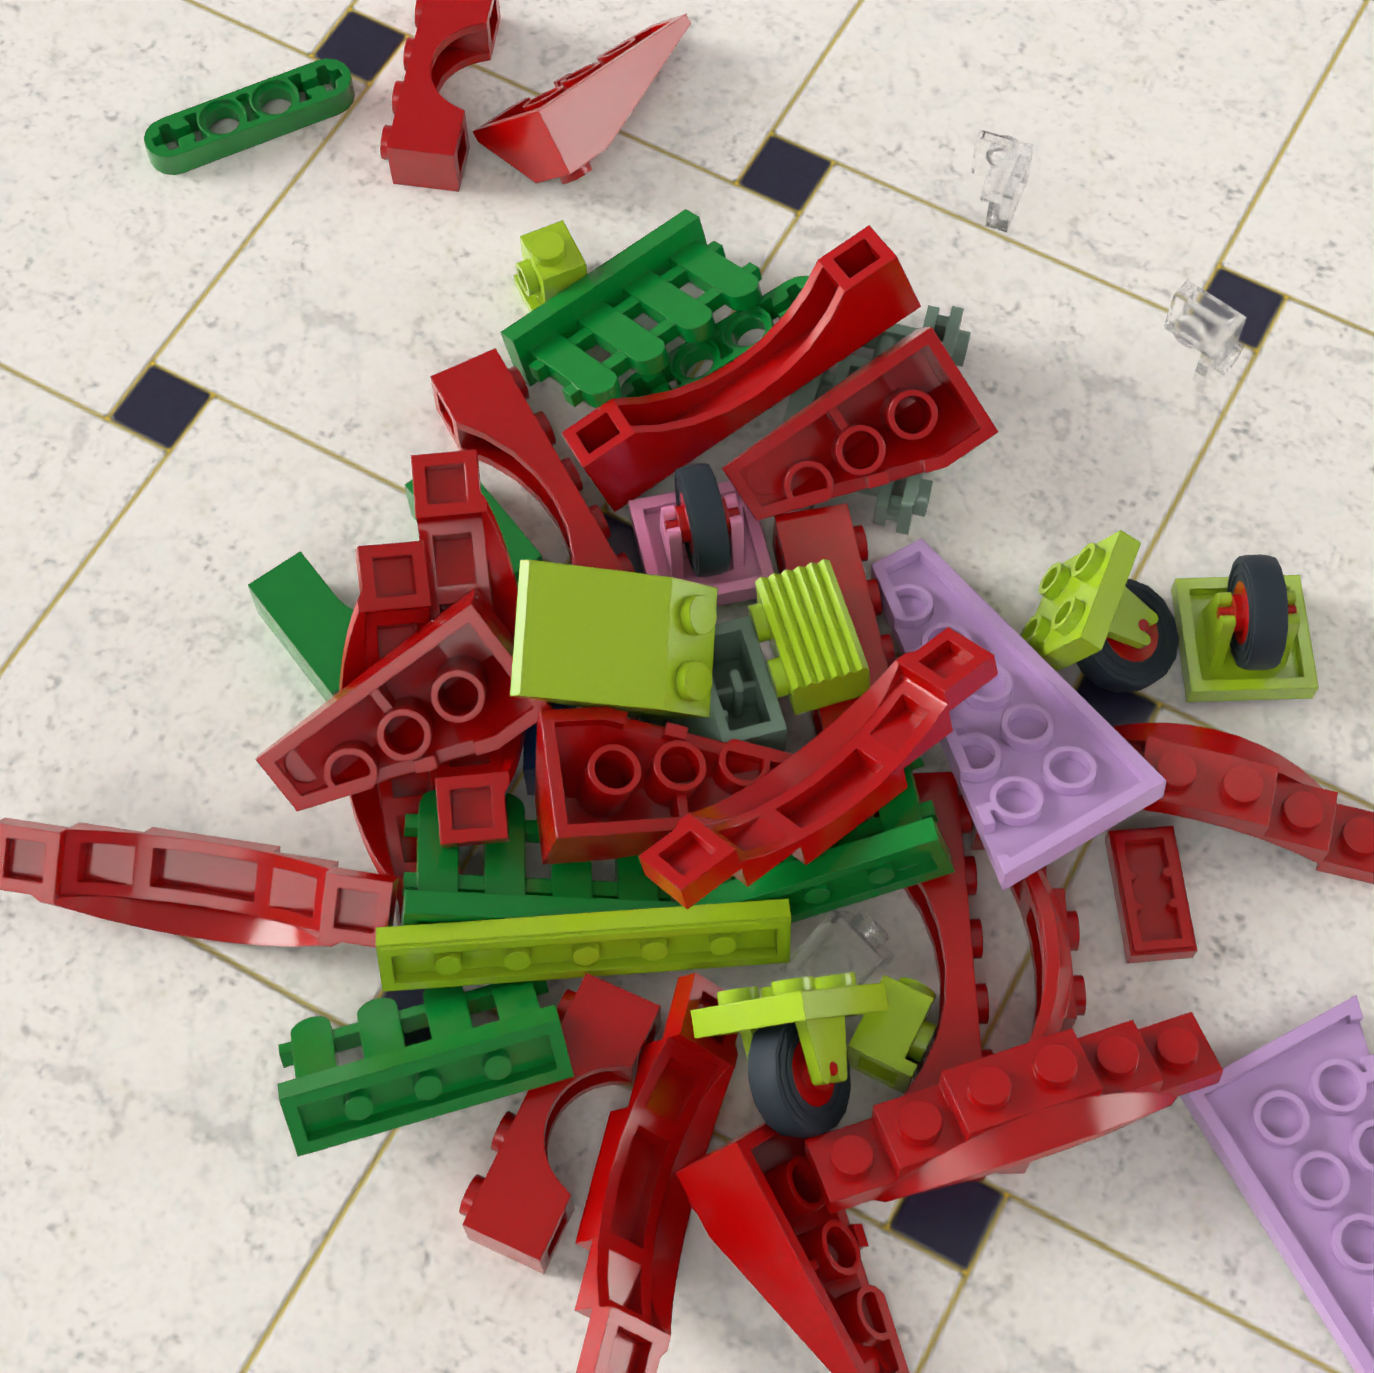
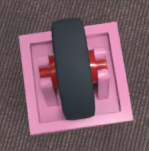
(702, 535)

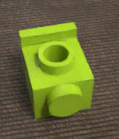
(548, 264)
(891, 1036)

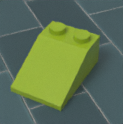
(614, 640)

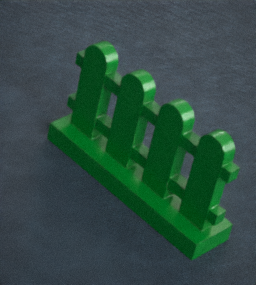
(608, 299)
(869, 861)
(444, 896)
(423, 1080)

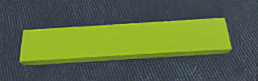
(583, 944)

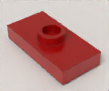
(1150, 894)

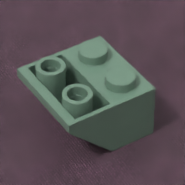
(741, 692)

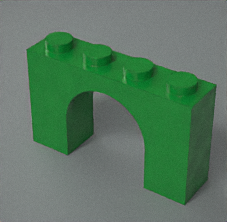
(315, 622)

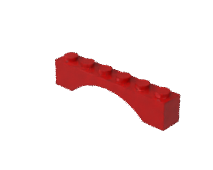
(844, 305)
(489, 412)
(954, 937)

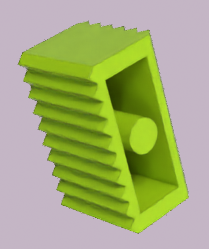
(810, 636)

